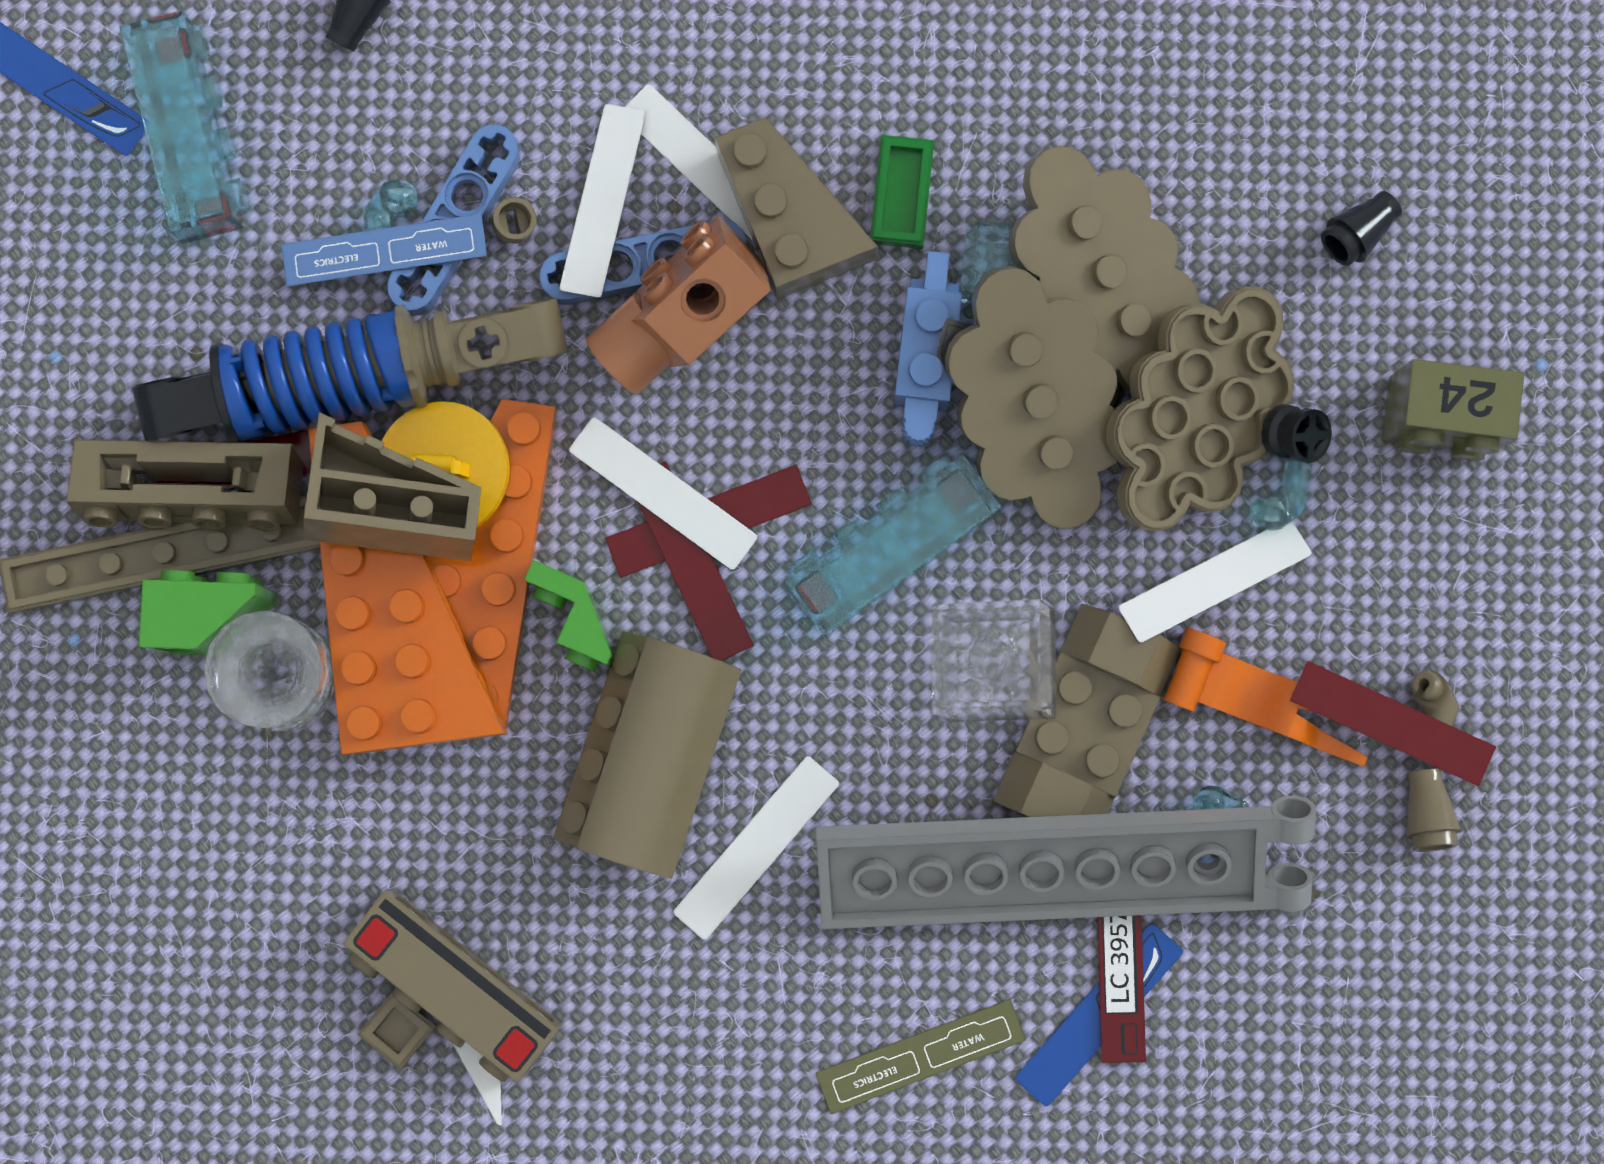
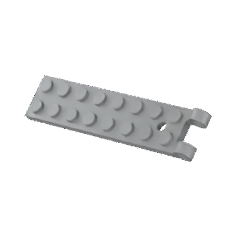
(1062, 866)

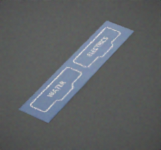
(384, 249)

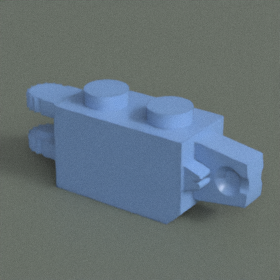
(921, 376)

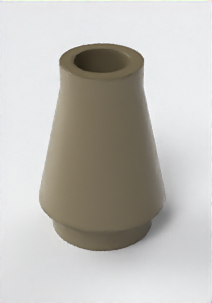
(1430, 813)

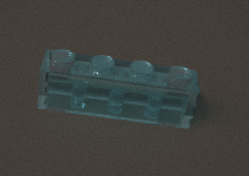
(183, 126)
(892, 545)

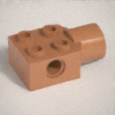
(669, 317)

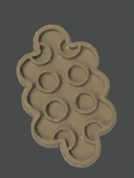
(1099, 246)
(1034, 396)
(1199, 408)

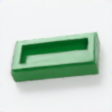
(902, 191)

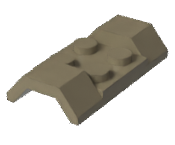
(1103, 707)

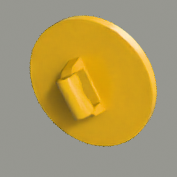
(457, 442)

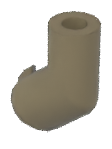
(1435, 696)

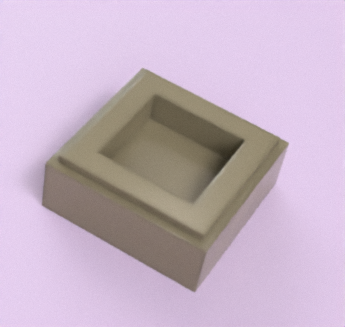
(397, 1031)

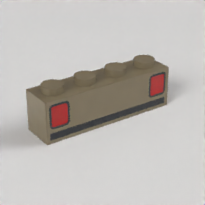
(451, 985)

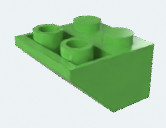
(187, 612)

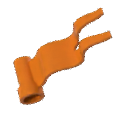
(1244, 692)

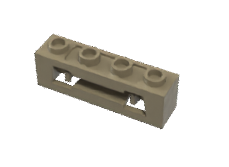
(108, 491)

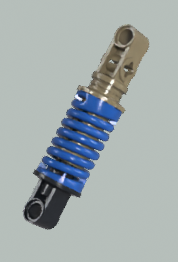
(343, 375)

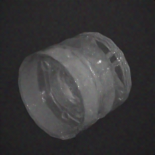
(240, 668)

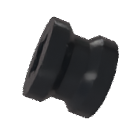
(1296, 433)

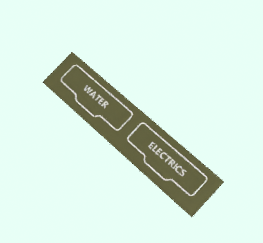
(920, 1056)

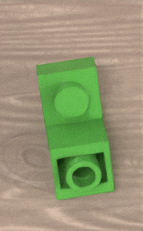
(583, 629)

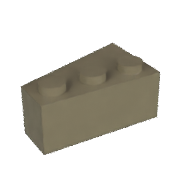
(789, 211)
(386, 500)

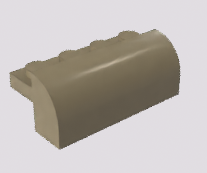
(647, 754)

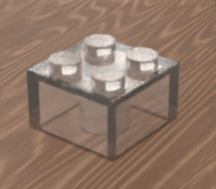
(993, 661)

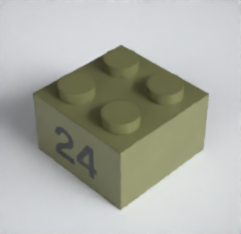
(1452, 408)

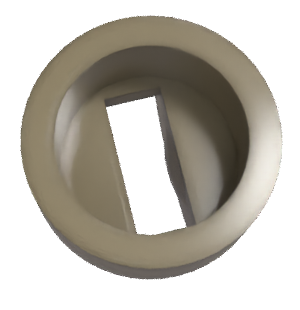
(524, 220)

